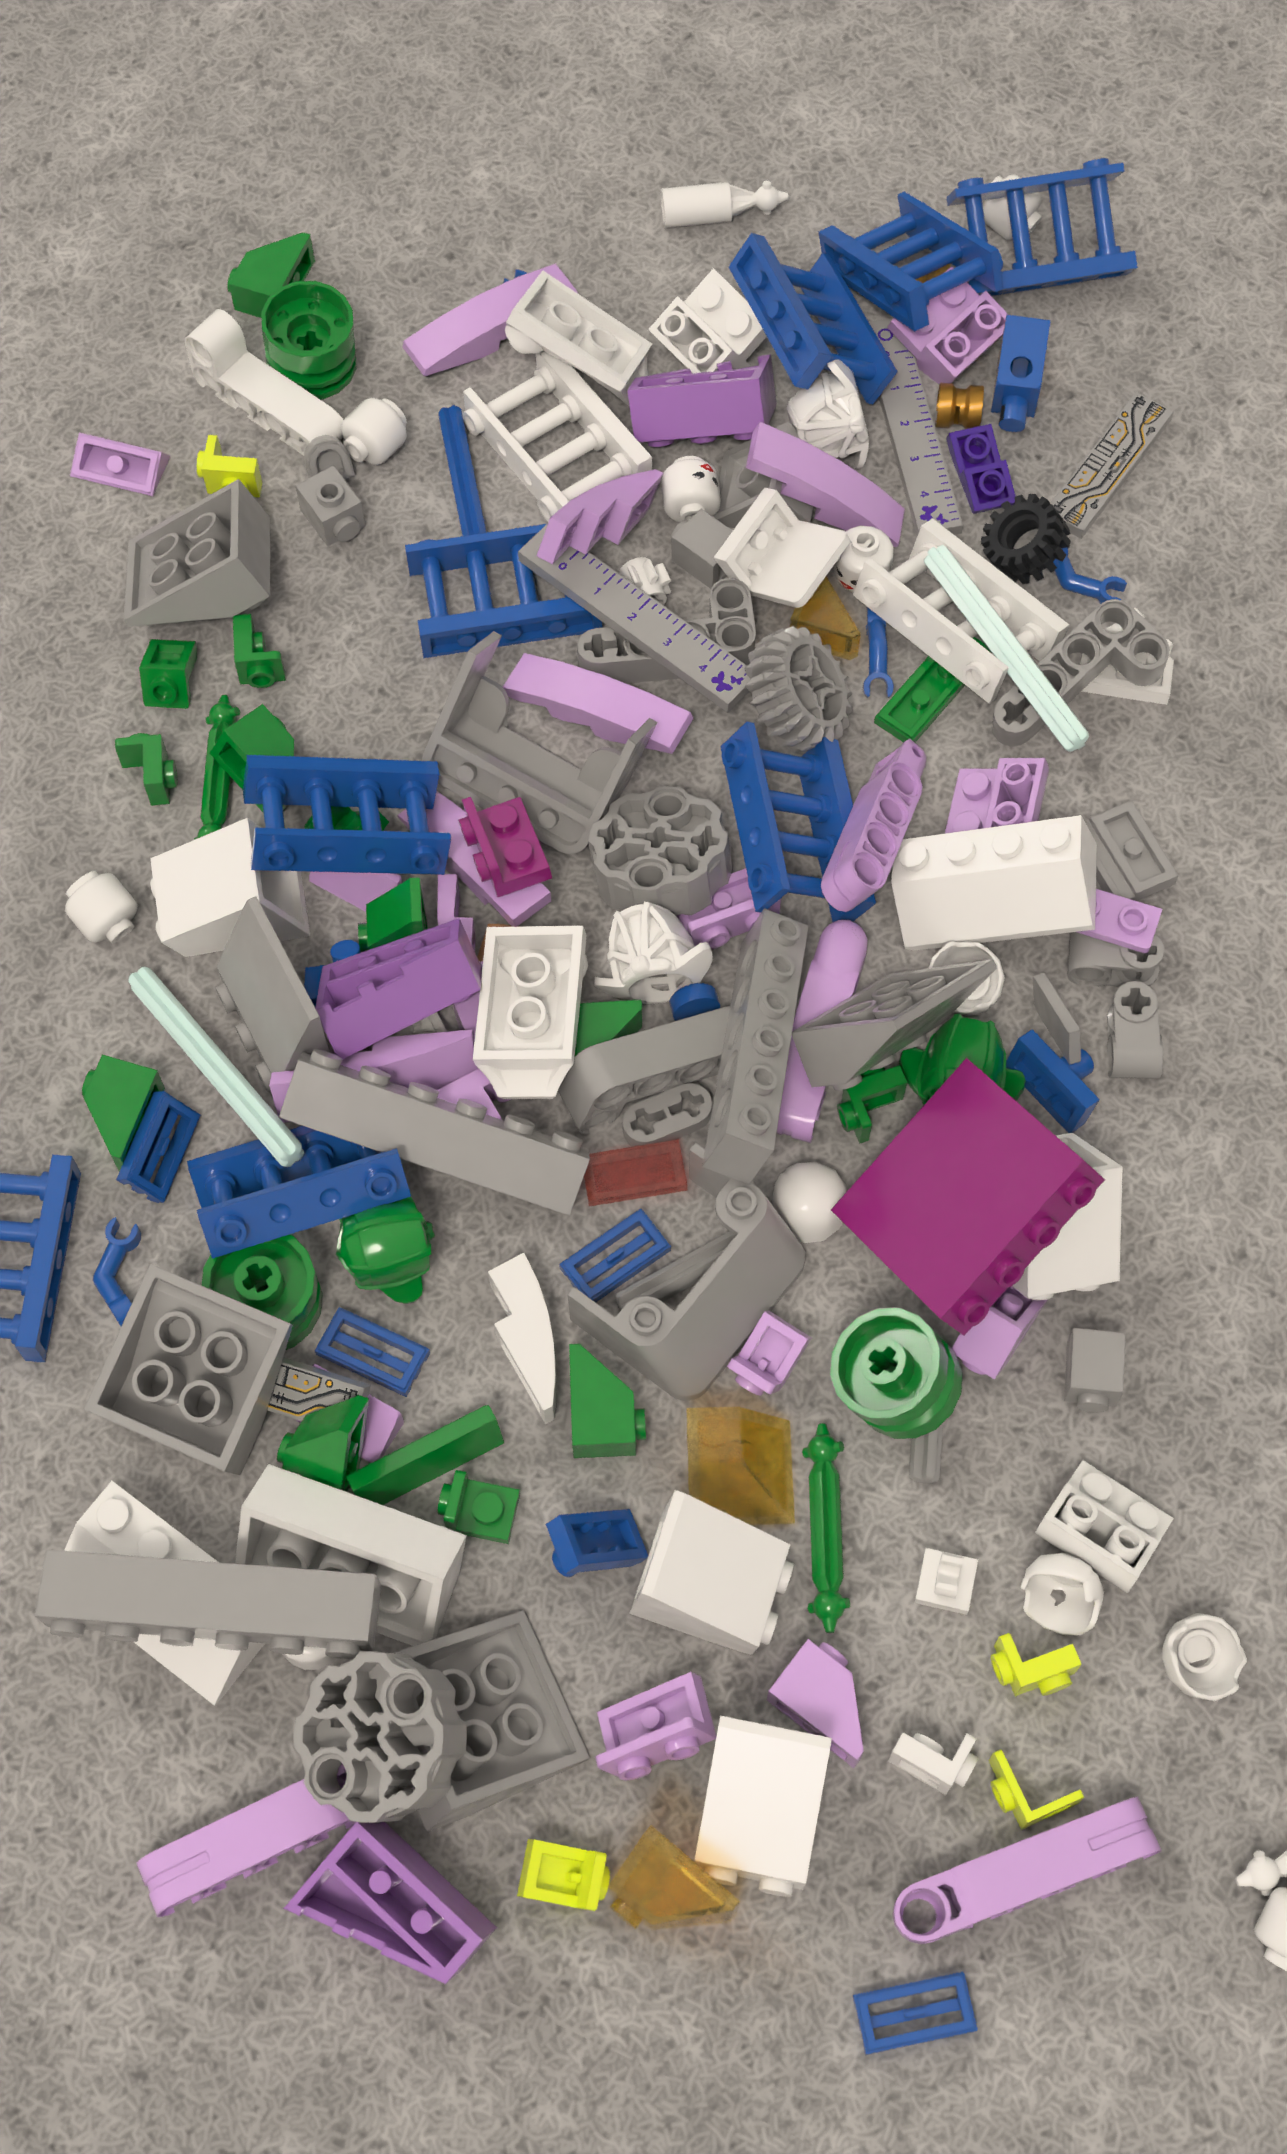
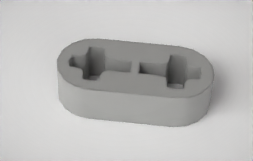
(663, 1106)

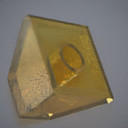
(741, 1463)
(668, 1888)

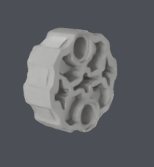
(661, 851)
(377, 1774)

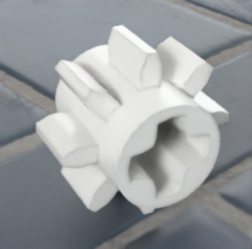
(649, 578)

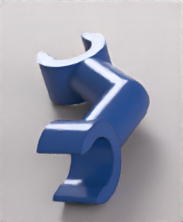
(1084, 585)
(877, 653)
(109, 1265)

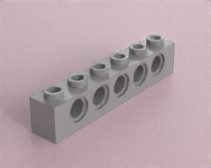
(756, 1048)

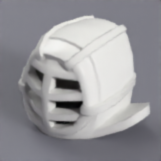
(831, 415)
(649, 943)

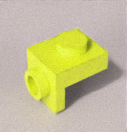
(222, 470)
(1047, 1672)
(563, 1875)

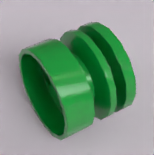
(310, 336)

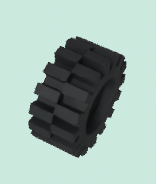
(1015, 522)

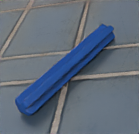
(461, 471)

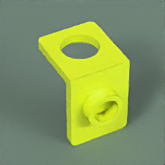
(1010, 1797)

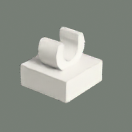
(946, 1581)

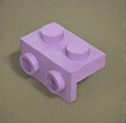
(728, 914)
(1124, 922)
(655, 1727)

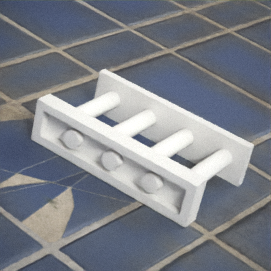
(577, 403)
(953, 645)

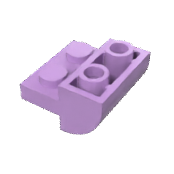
(957, 333)
(998, 795)

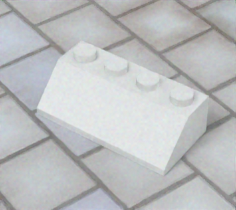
(996, 883)
(125, 1526)
(319, 1527)

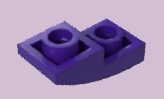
(980, 469)

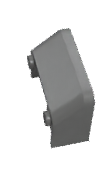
(497, 764)
(696, 1341)

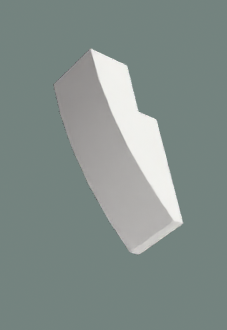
(526, 1332)

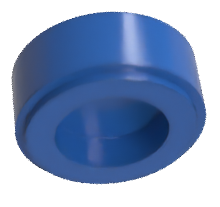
(693, 1000)

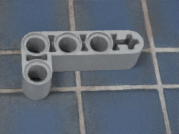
(600, 646)
(1071, 678)
(642, 1066)

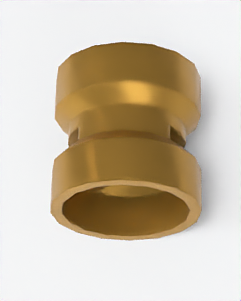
(969, 402)

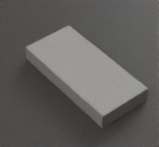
(1057, 1018)

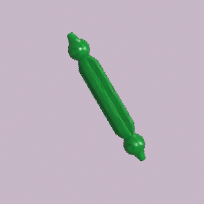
(216, 779)
(826, 1528)

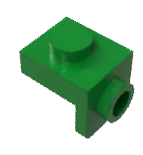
(151, 753)
(876, 1090)

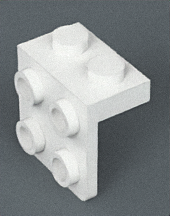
(779, 553)

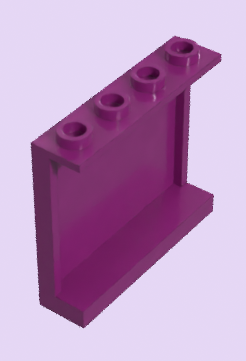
(967, 1197)

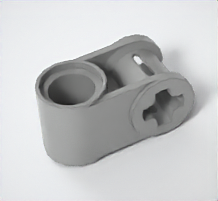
(1110, 963)
(1132, 1038)

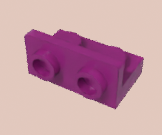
(506, 846)

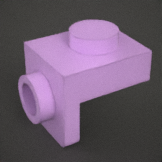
(769, 1355)

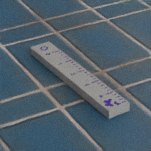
(915, 439)
(642, 622)

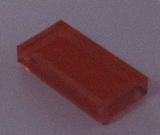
(635, 1173)

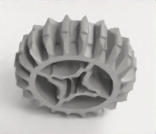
(798, 689)

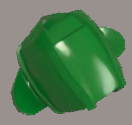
(949, 1047)
(387, 1249)

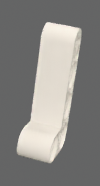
(244, 381)

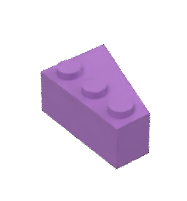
(702, 403)
(395, 986)
(393, 1901)

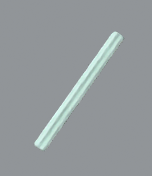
(1007, 649)
(216, 1067)

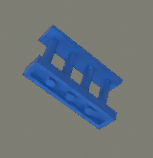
(1067, 265)
(896, 288)
(791, 330)
(517, 623)
(345, 783)
(825, 802)
(255, 1199)
(49, 1238)

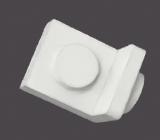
(925, 1761)

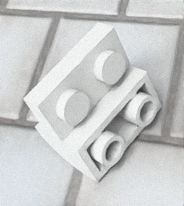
(710, 327)
(1104, 1526)

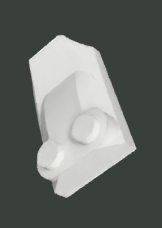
(577, 333)
(529, 1008)

